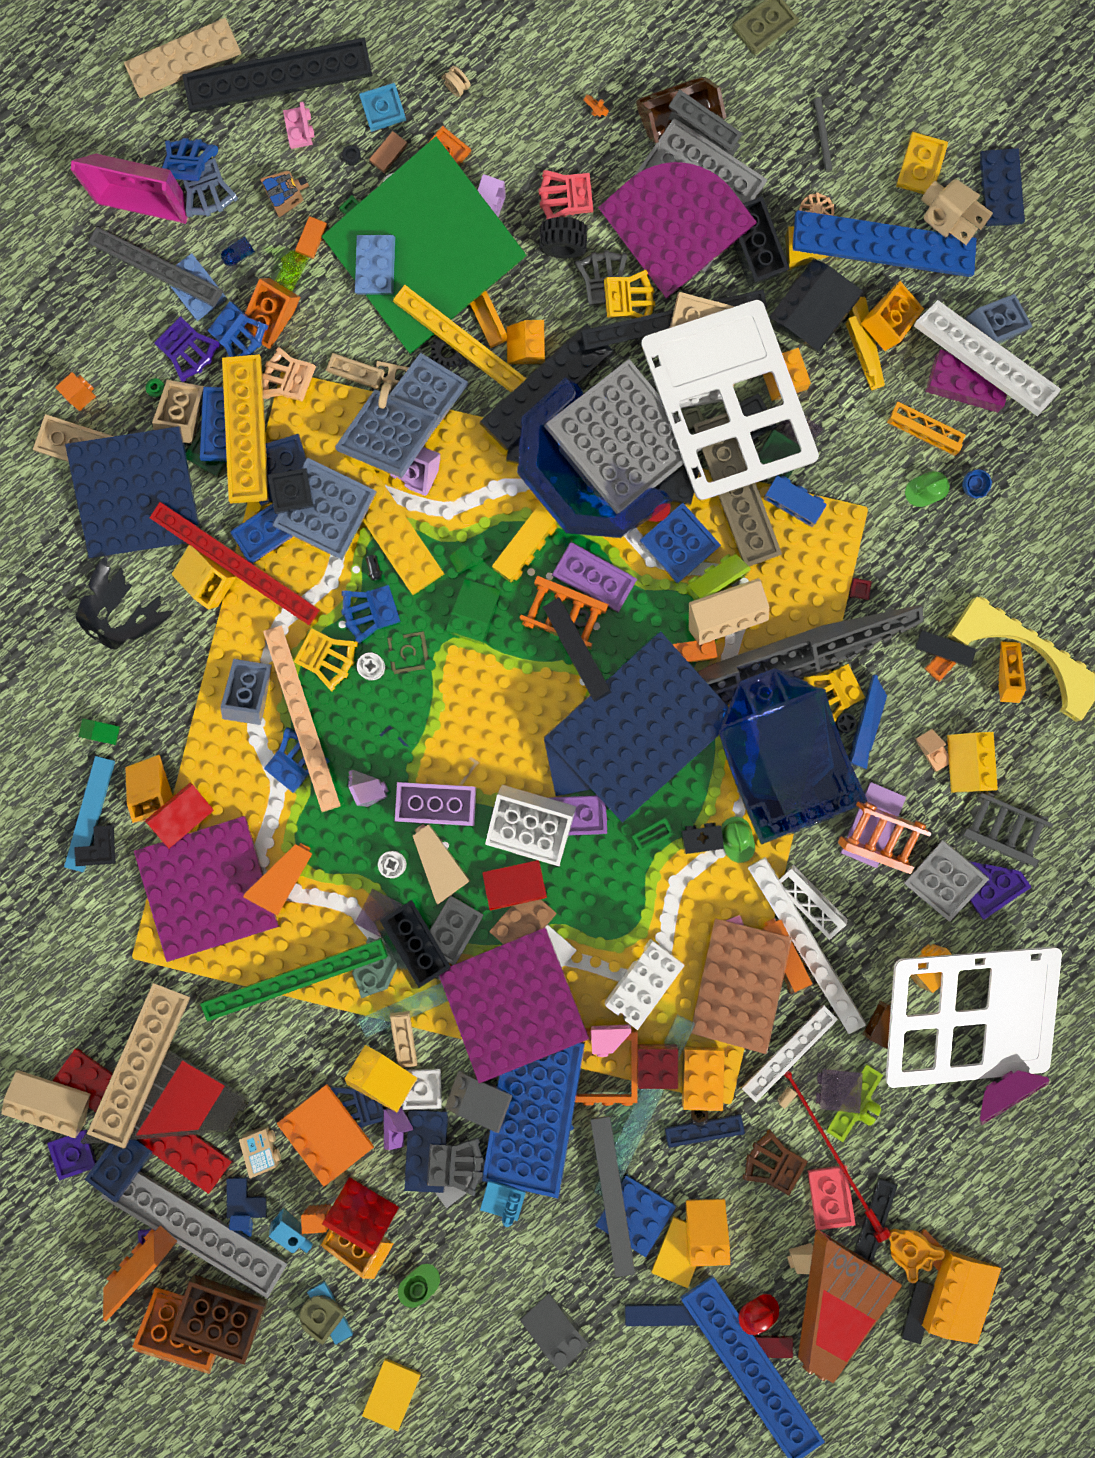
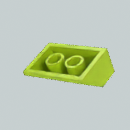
(719, 577)

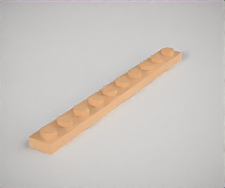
(301, 719)

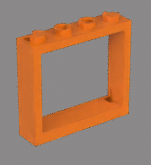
(610, 1099)

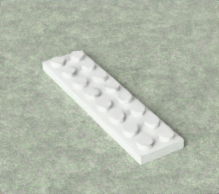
(987, 358)

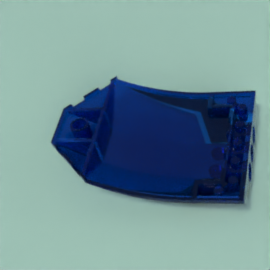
(787, 755)

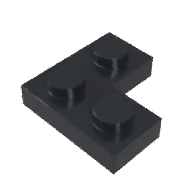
(103, 850)

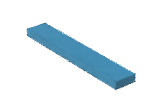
(90, 808)

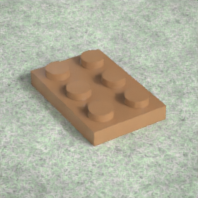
(522, 920)

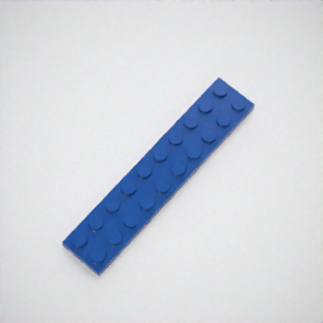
(883, 244)
(752, 1369)

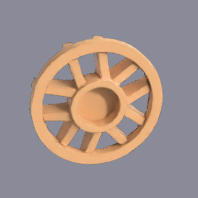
(818, 207)

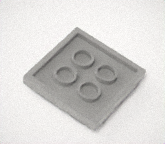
(946, 880)

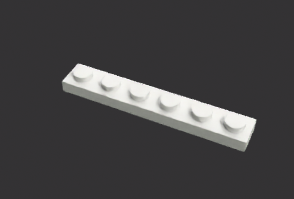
(789, 1053)

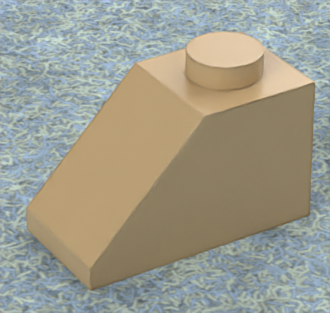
(800, 1258)

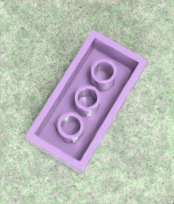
(435, 804)

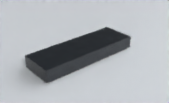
(945, 648)
(918, 1305)

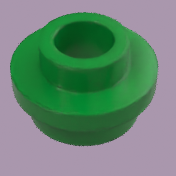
(155, 393)

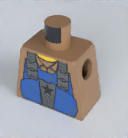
(284, 191)

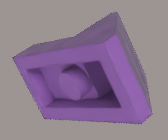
(394, 1127)

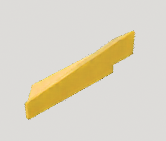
(865, 344)

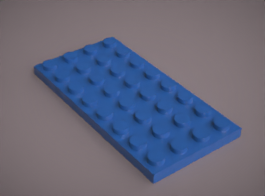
(537, 1124)

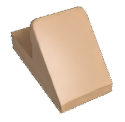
(933, 749)

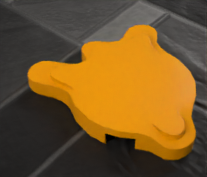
(913, 1252)

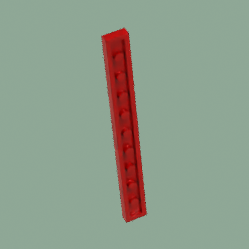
(235, 563)

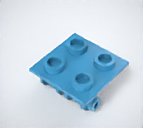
(503, 1202)

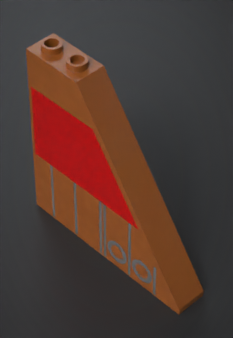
(840, 1306)

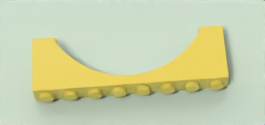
(1074, 680)

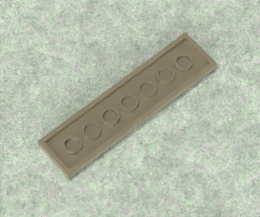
(743, 505)

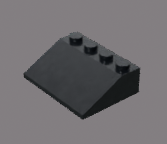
(815, 306)

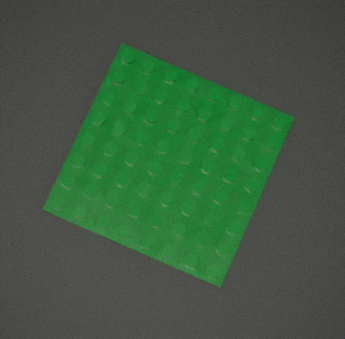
(444, 239)

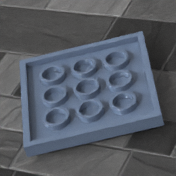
(388, 436)
(336, 513)

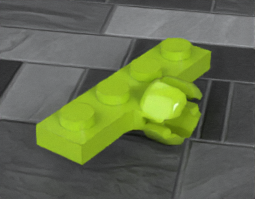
(844, 1121)

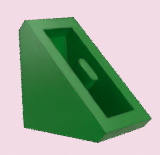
(99, 731)

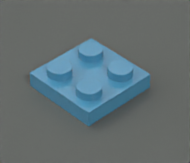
(382, 107)

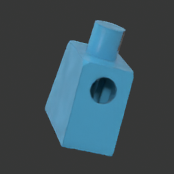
(288, 1232)

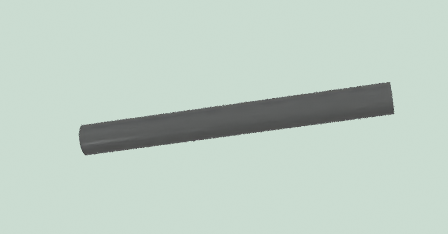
(823, 134)

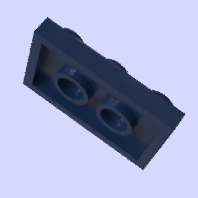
(118, 1168)

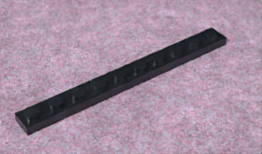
(649, 324)

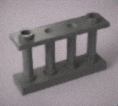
(705, 122)
(1008, 848)

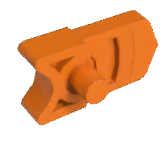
(598, 107)

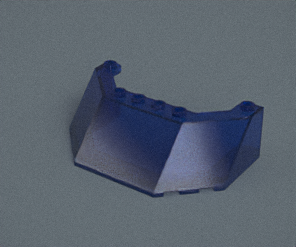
(562, 484)

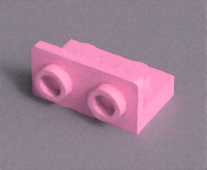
(298, 127)

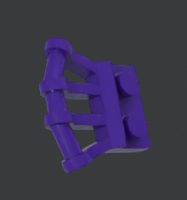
(178, 339)

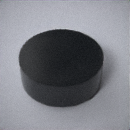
(351, 155)

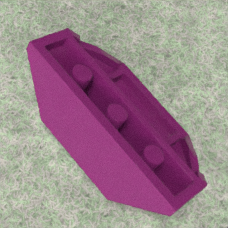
(1009, 1092)

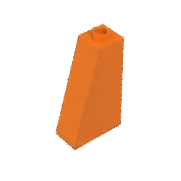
(277, 883)
(795, 973)

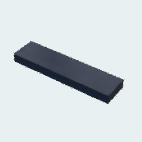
(714, 1129)
(658, 1315)

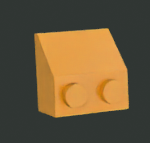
(526, 342)
(797, 373)

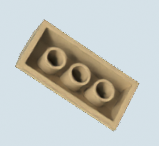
(728, 611)
(46, 1104)

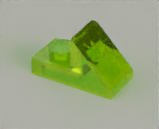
(291, 270)

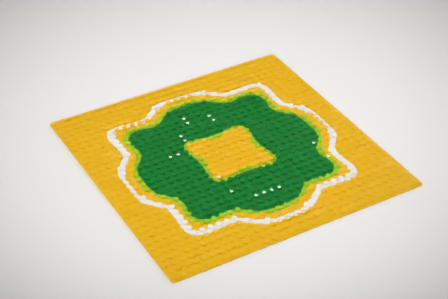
(490, 707)

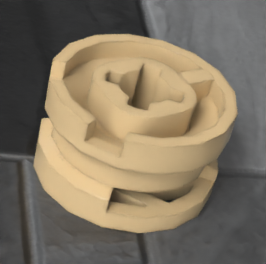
(456, 81)

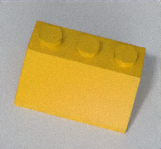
(972, 762)

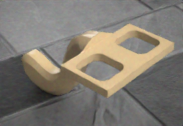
(389, 381)

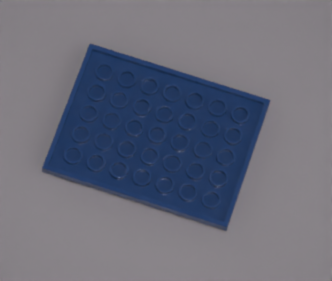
(643, 729)

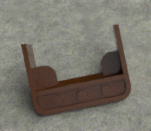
(655, 107)

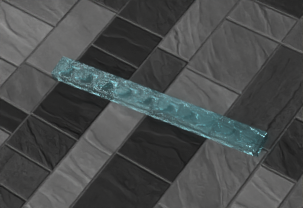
(646, 1104)

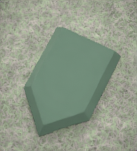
(375, 976)

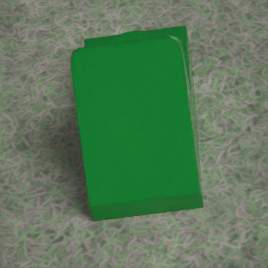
(469, 556)

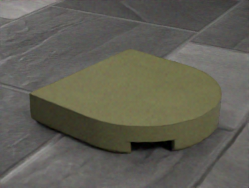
(320, 1317)

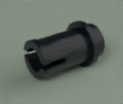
(373, 567)

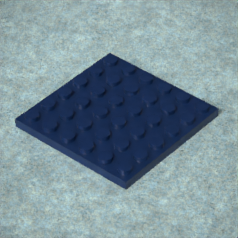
(122, 483)

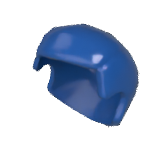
(977, 483)

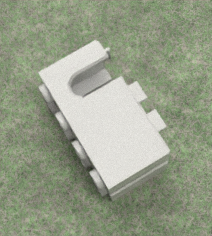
(644, 984)

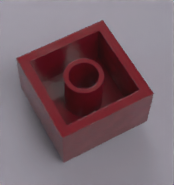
(657, 1066)

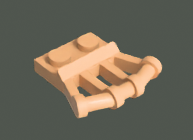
(295, 381)

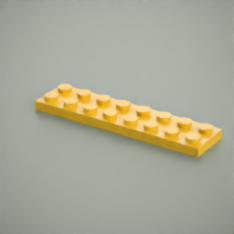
(245, 429)
(393, 529)

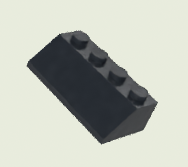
(412, 944)

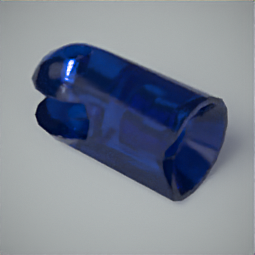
(237, 252)

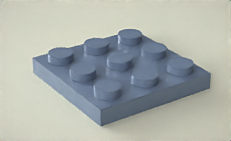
(429, 386)

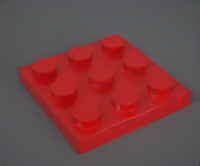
(360, 1216)

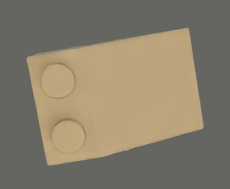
(179, 407)

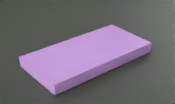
(886, 801)

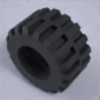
(563, 237)

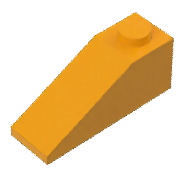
(1011, 673)

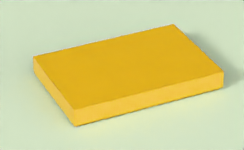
(921, 163)
(672, 1257)
(391, 1394)

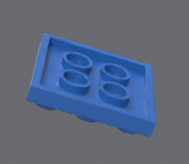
(680, 543)
(645, 1214)

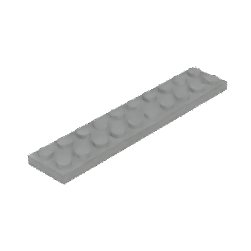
(202, 1234)

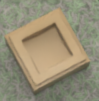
(786, 1097)

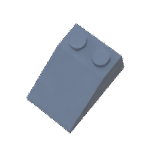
(1000, 319)
(246, 692)

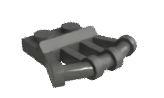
(595, 287)
(442, 1165)

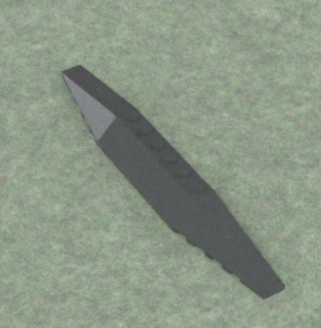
(810, 650)

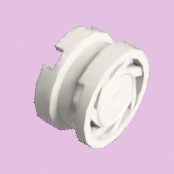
(370, 666)
(392, 864)

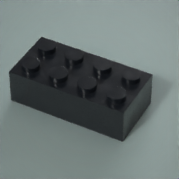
(760, 247)

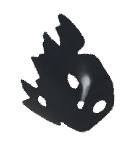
(109, 596)

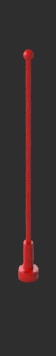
(881, 1233)

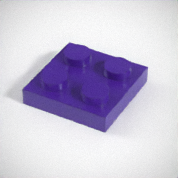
(71, 1156)

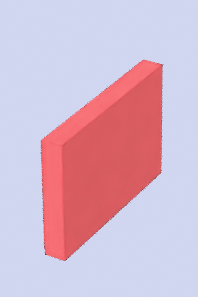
(830, 1198)

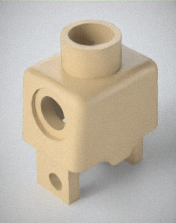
(951, 206)

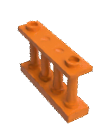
(579, 600)
(884, 856)

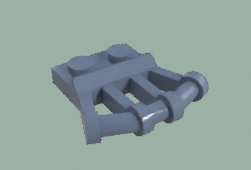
(209, 179)

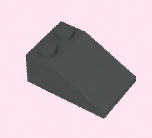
(478, 1102)
(555, 1331)

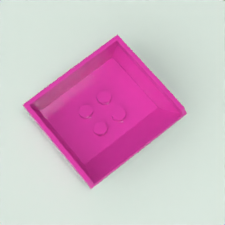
(131, 186)

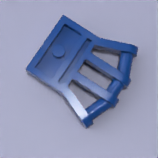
(189, 166)
(229, 325)
(381, 606)
(285, 768)

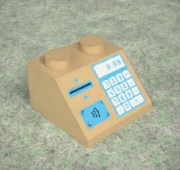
(259, 1151)

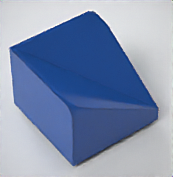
(241, 1223)

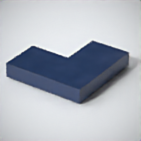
(240, 1204)

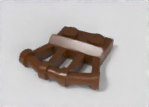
(786, 1170)

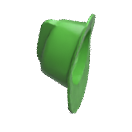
(927, 489)
(738, 839)
(419, 1286)

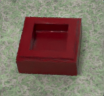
(860, 589)

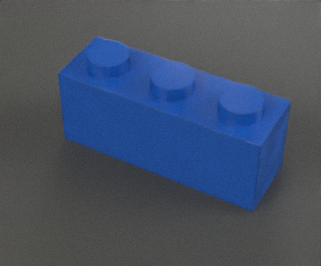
(795, 500)

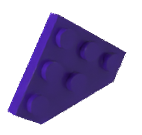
(999, 890)

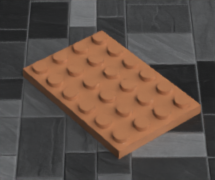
(741, 985)

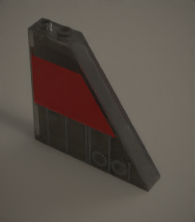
(185, 1103)

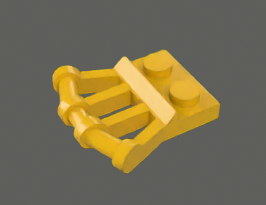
(619, 296)
(316, 649)
(844, 687)

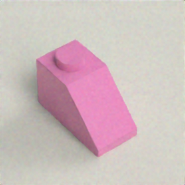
(608, 1038)

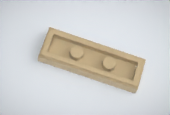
(355, 371)
(403, 1039)

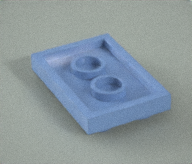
(375, 264)
(195, 306)

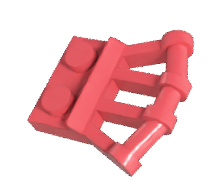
(578, 194)

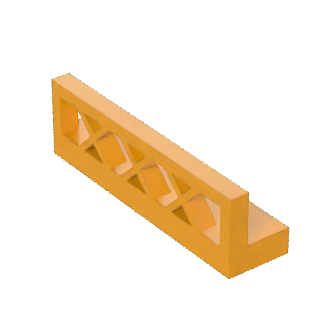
(488, 320)
(924, 432)

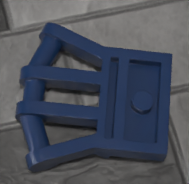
(367, 1109)

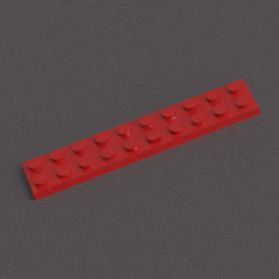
(186, 1154)

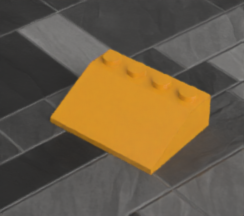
(961, 1298)

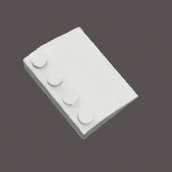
(530, 825)

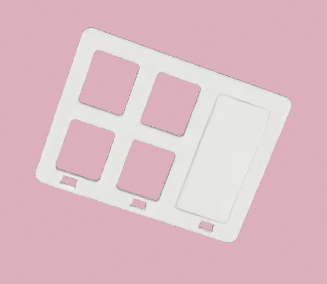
(714, 356)
(1016, 1017)

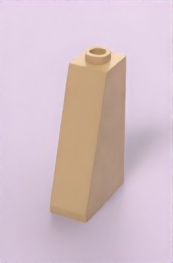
(439, 865)

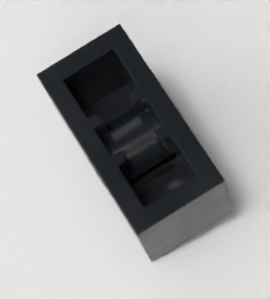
(713, 842)

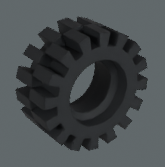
(446, 362)

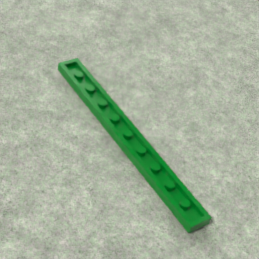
(294, 979)

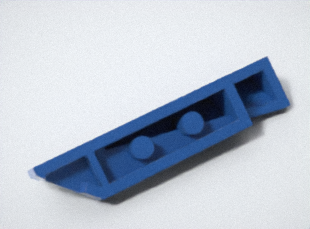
(868, 723)

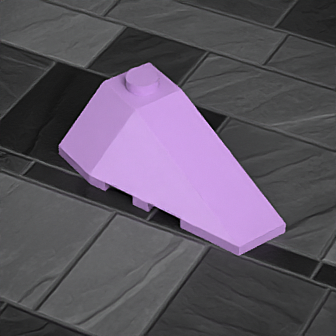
(422, 471)
(366, 789)

